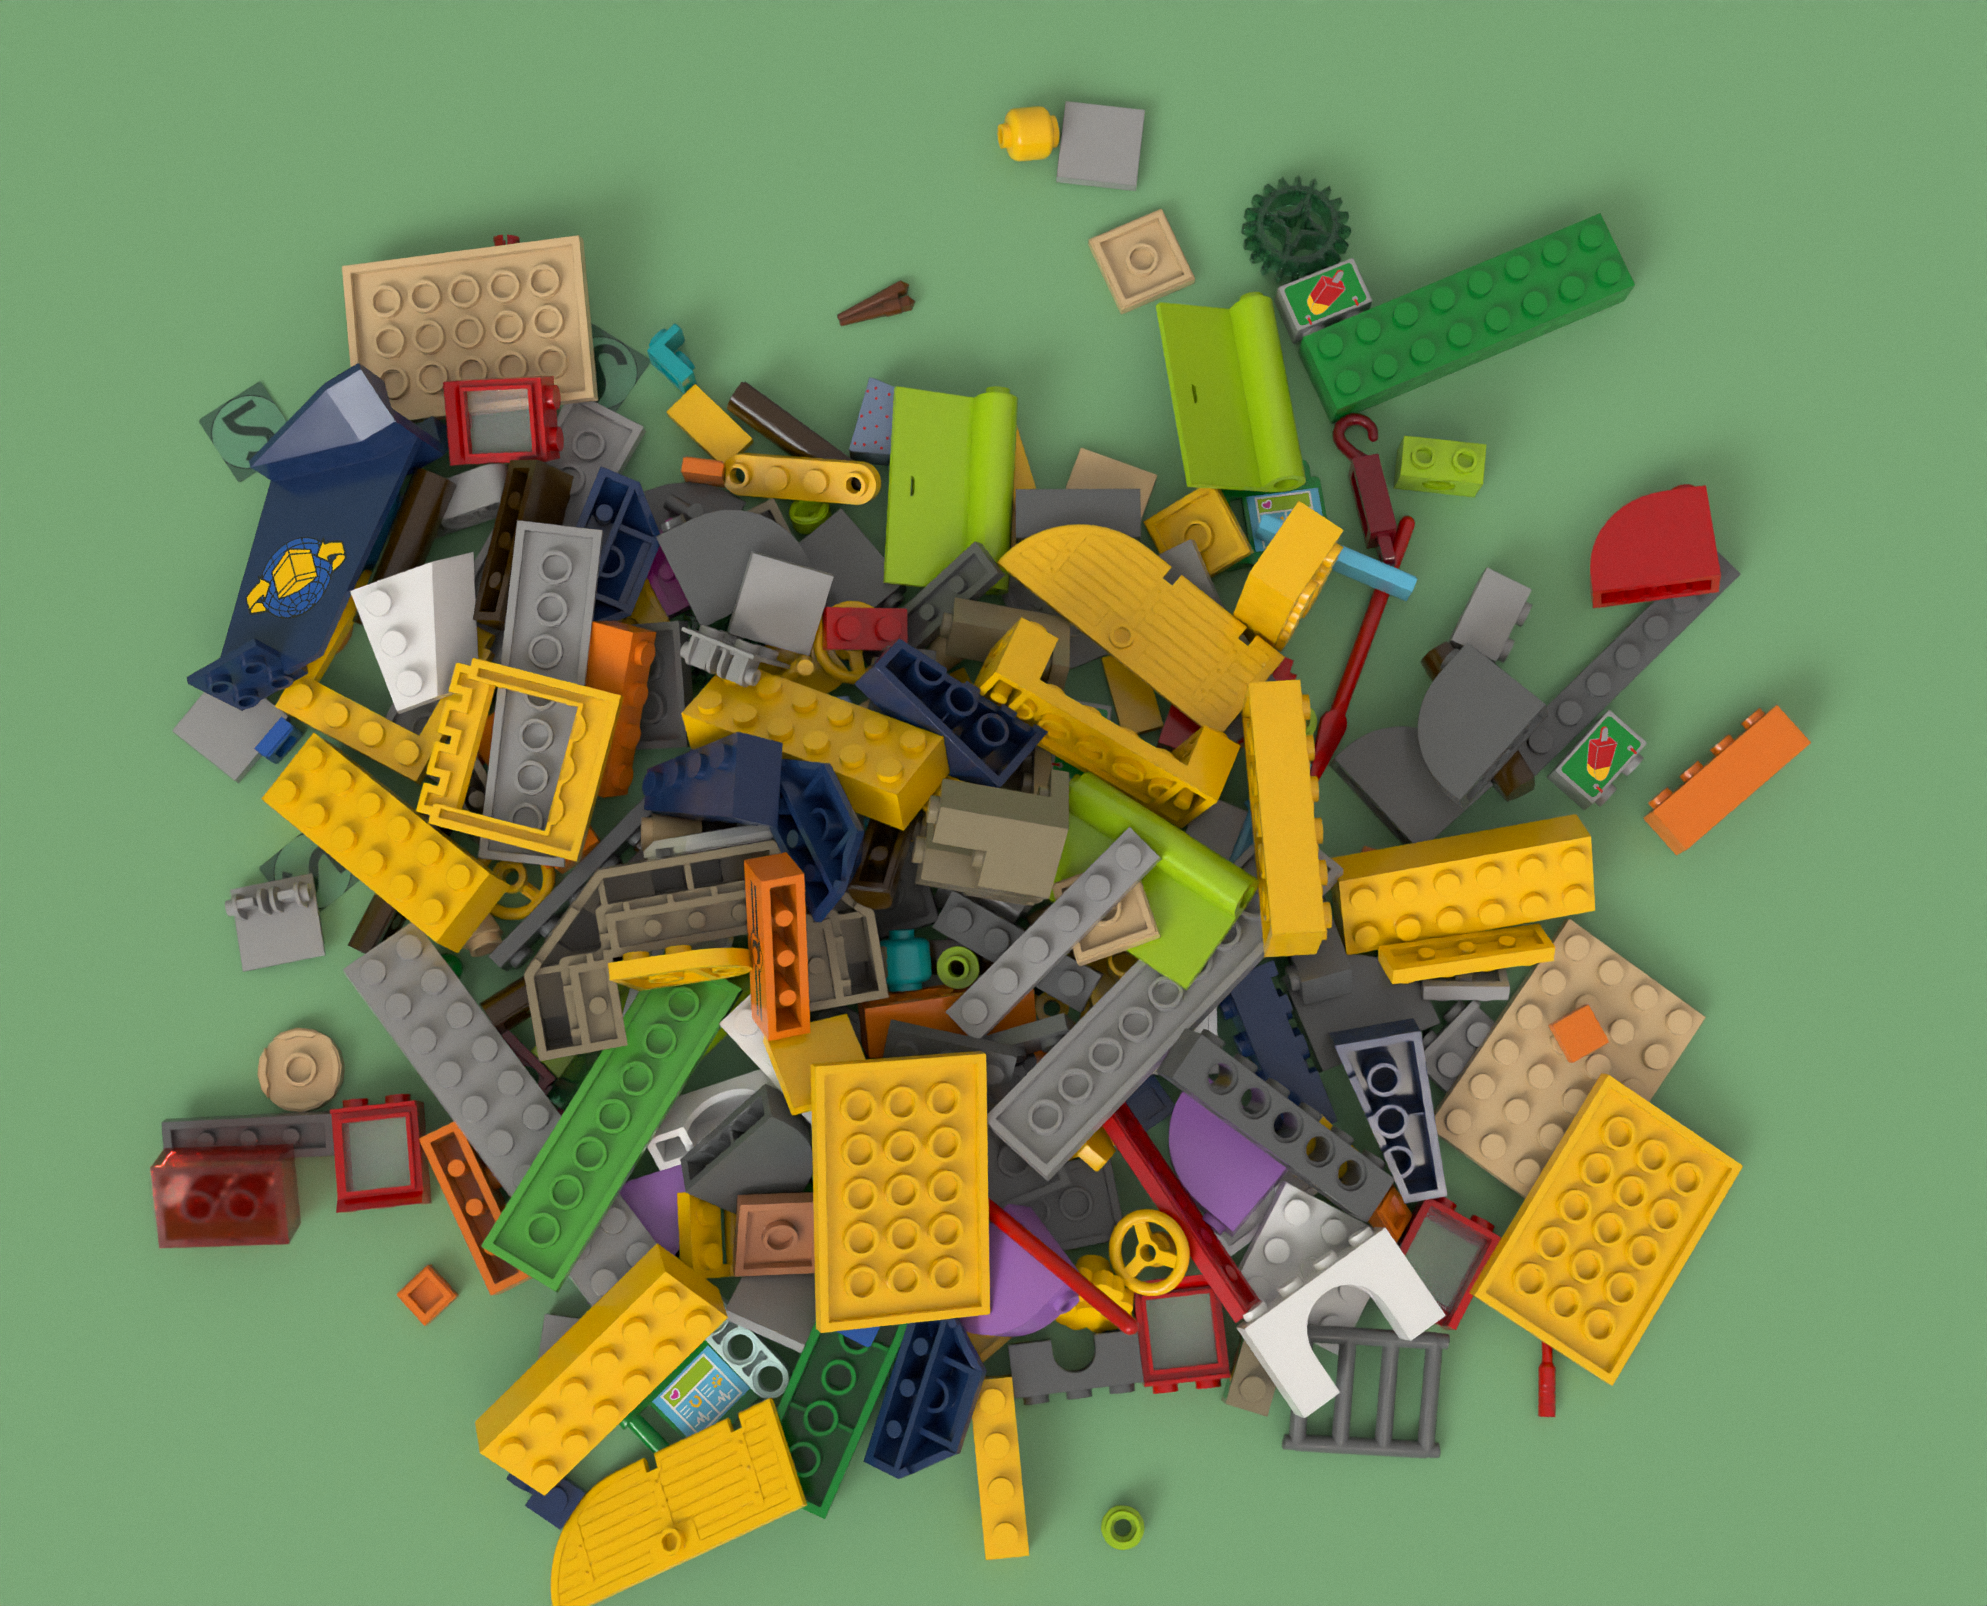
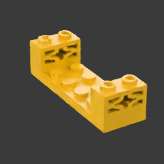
(1167, 783)

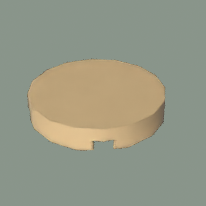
(301, 1070)

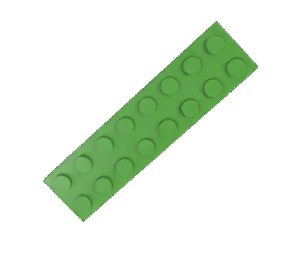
(608, 1129)

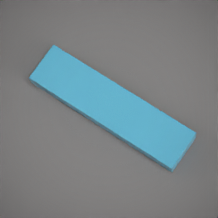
(1354, 565)

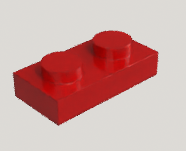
(862, 628)

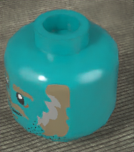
(905, 960)

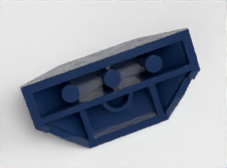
(628, 542)
(818, 832)
(927, 1399)

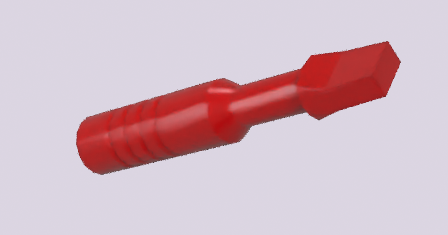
(1547, 1383)

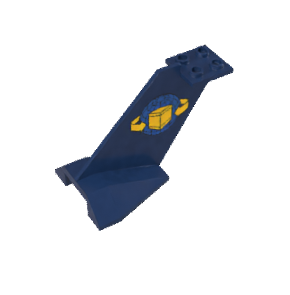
(326, 502)

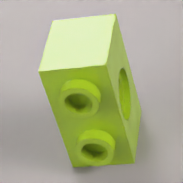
(1440, 466)

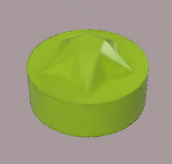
(808, 515)

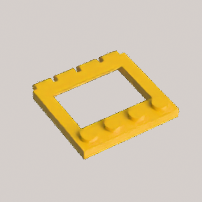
(358, 725)
(579, 774)

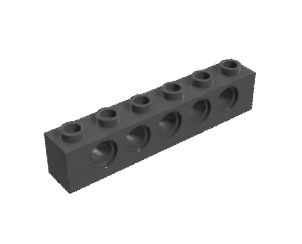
(1188, 1069)

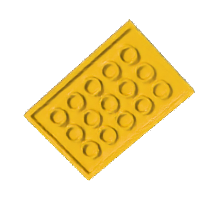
(900, 1190)
(1606, 1229)

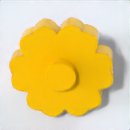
(1098, 1272)

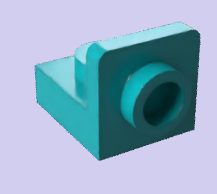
(676, 366)

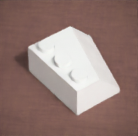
(421, 627)

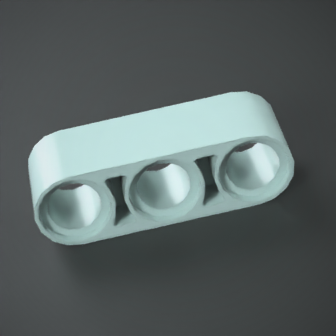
(750, 1368)

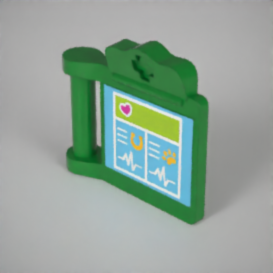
(1275, 504)
(692, 1398)

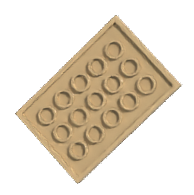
(473, 318)
(1518, 1084)

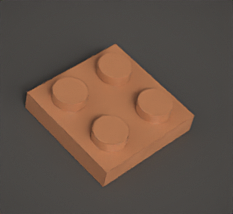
(774, 1234)

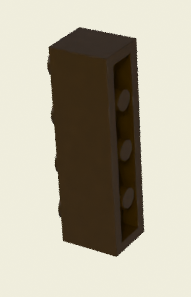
(530, 494)

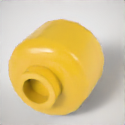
(1028, 133)

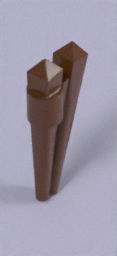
(879, 305)

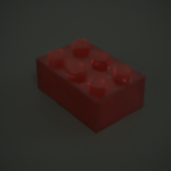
(225, 1196)

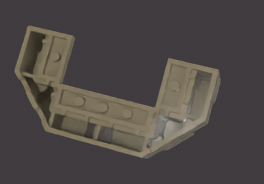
(1008, 837)
(668, 905)

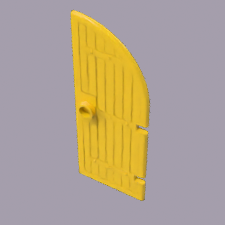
(1159, 631)
(694, 1501)

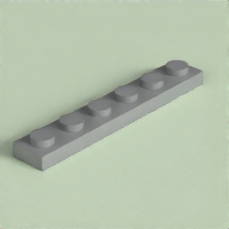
(1053, 935)

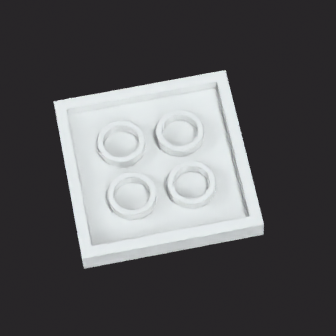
(1288, 1243)

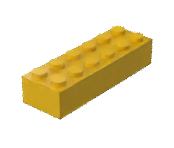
(1288, 576)
(879, 761)
(1283, 818)
(385, 843)
(1464, 884)
(600, 1370)

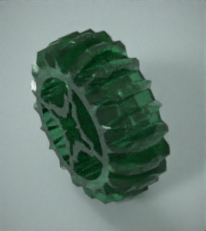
(1280, 225)

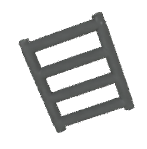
(1383, 1443)

